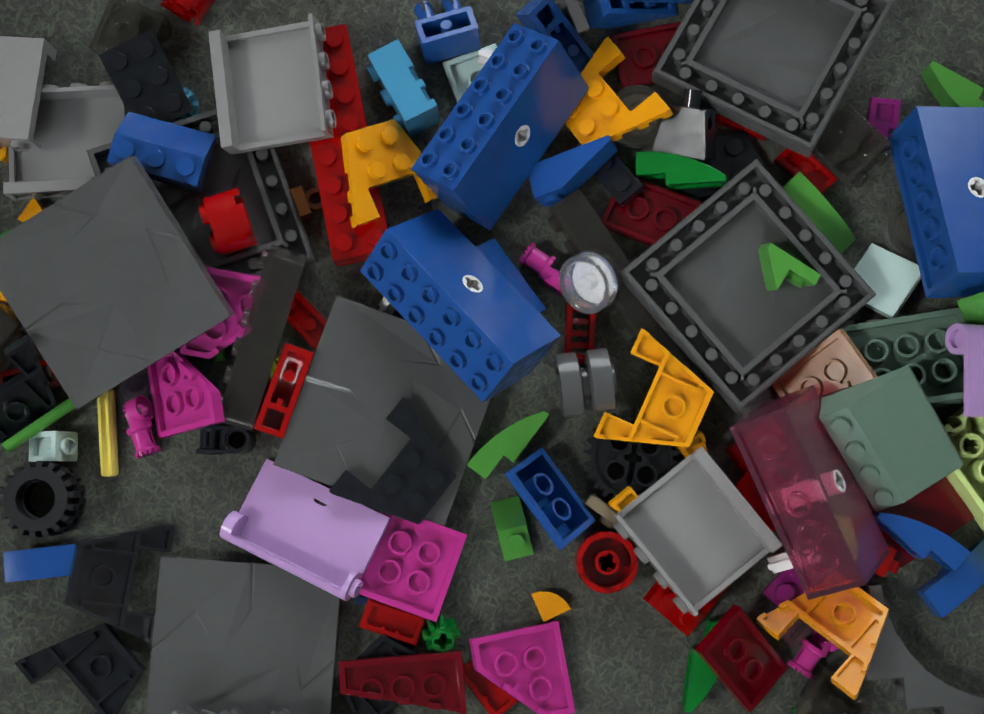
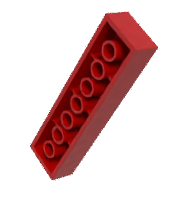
(346, 243)

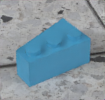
(402, 88)

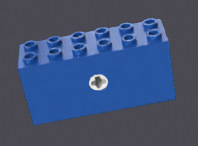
(501, 125)
(942, 190)
(458, 303)

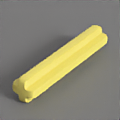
(107, 434)

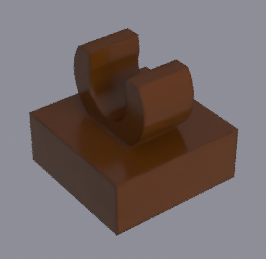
(303, 202)

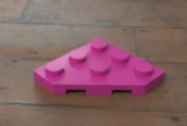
(236, 290)
(182, 397)
(527, 666)

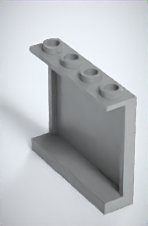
(272, 86)
(20, 89)
(66, 127)
(695, 531)

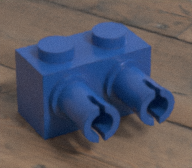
(446, 33)

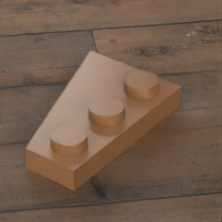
(828, 367)

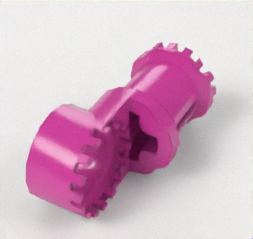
(542, 265)
(141, 426)
(811, 653)

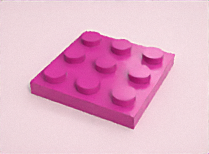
(413, 566)

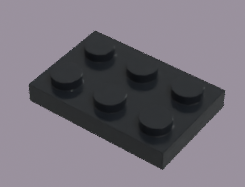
(146, 79)

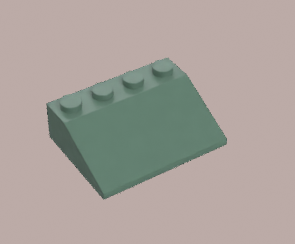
(919, 343)
(889, 437)

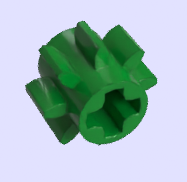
(441, 642)

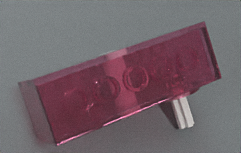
(809, 495)

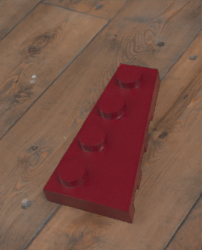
(414, 679)

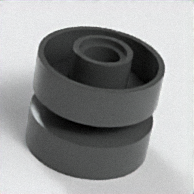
(593, 381)

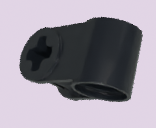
(220, 440)

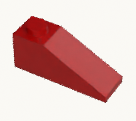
(283, 390)

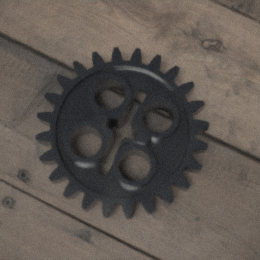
(604, 454)

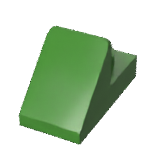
(778, 264)
(511, 528)

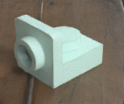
(54, 446)

